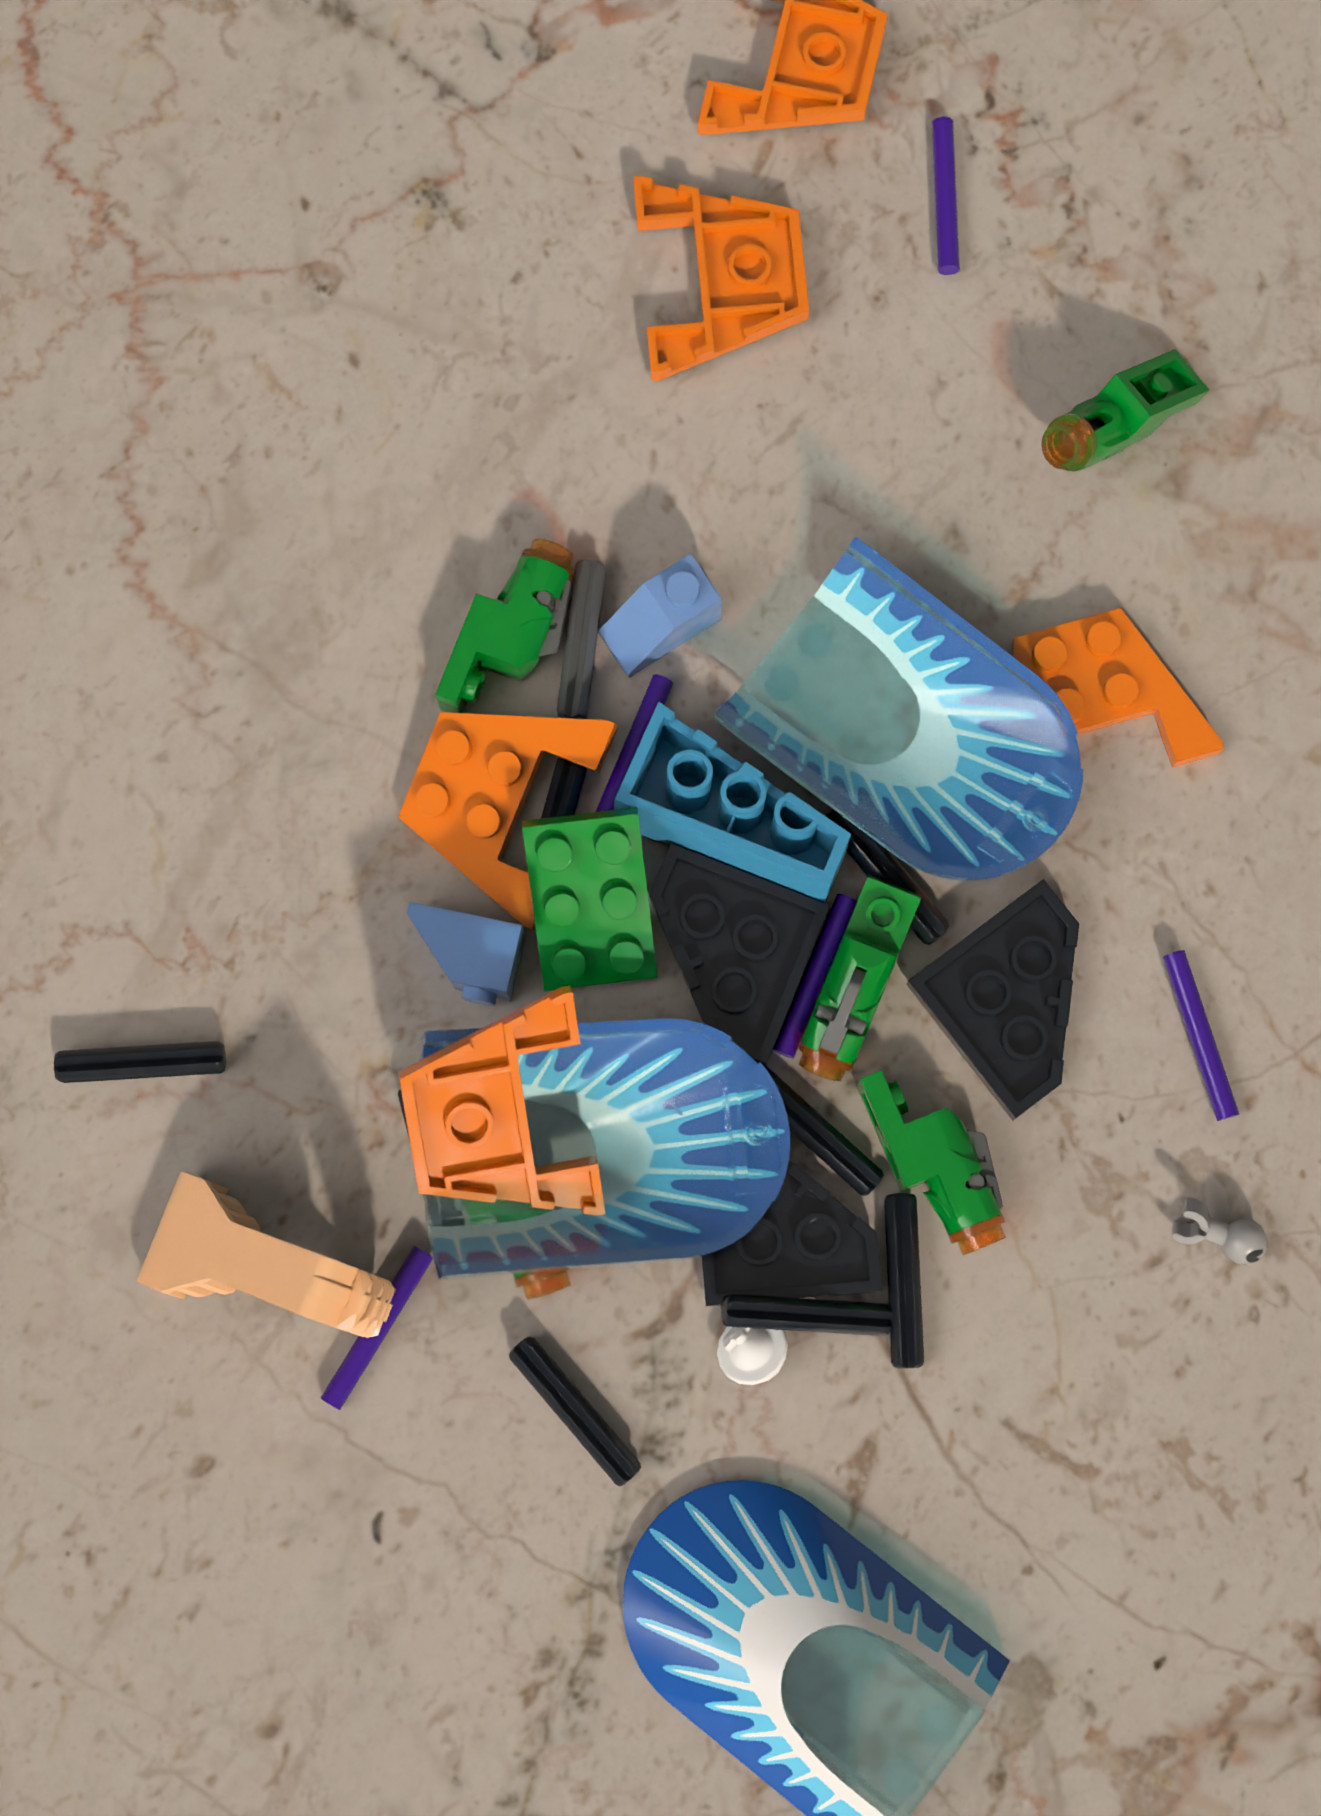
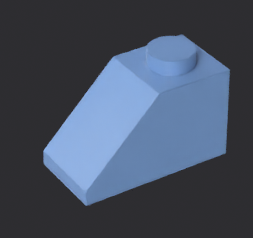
(662, 616)
(473, 951)

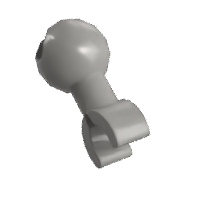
(1240, 1240)

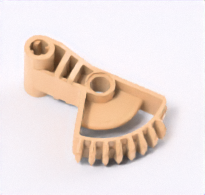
(214, 1247)

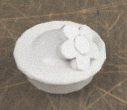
(751, 1354)

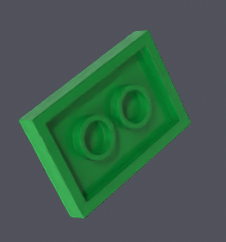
(590, 898)

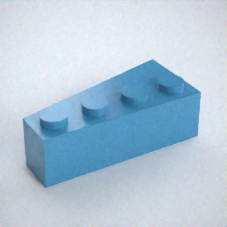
(727, 811)

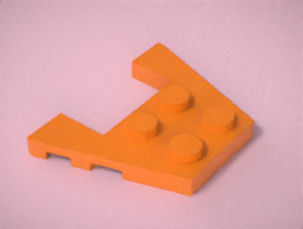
(815, 75)
(746, 272)
(1114, 676)
(477, 785)
(472, 1117)

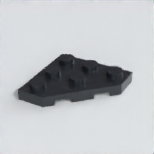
(736, 944)
(1008, 997)
(797, 1249)

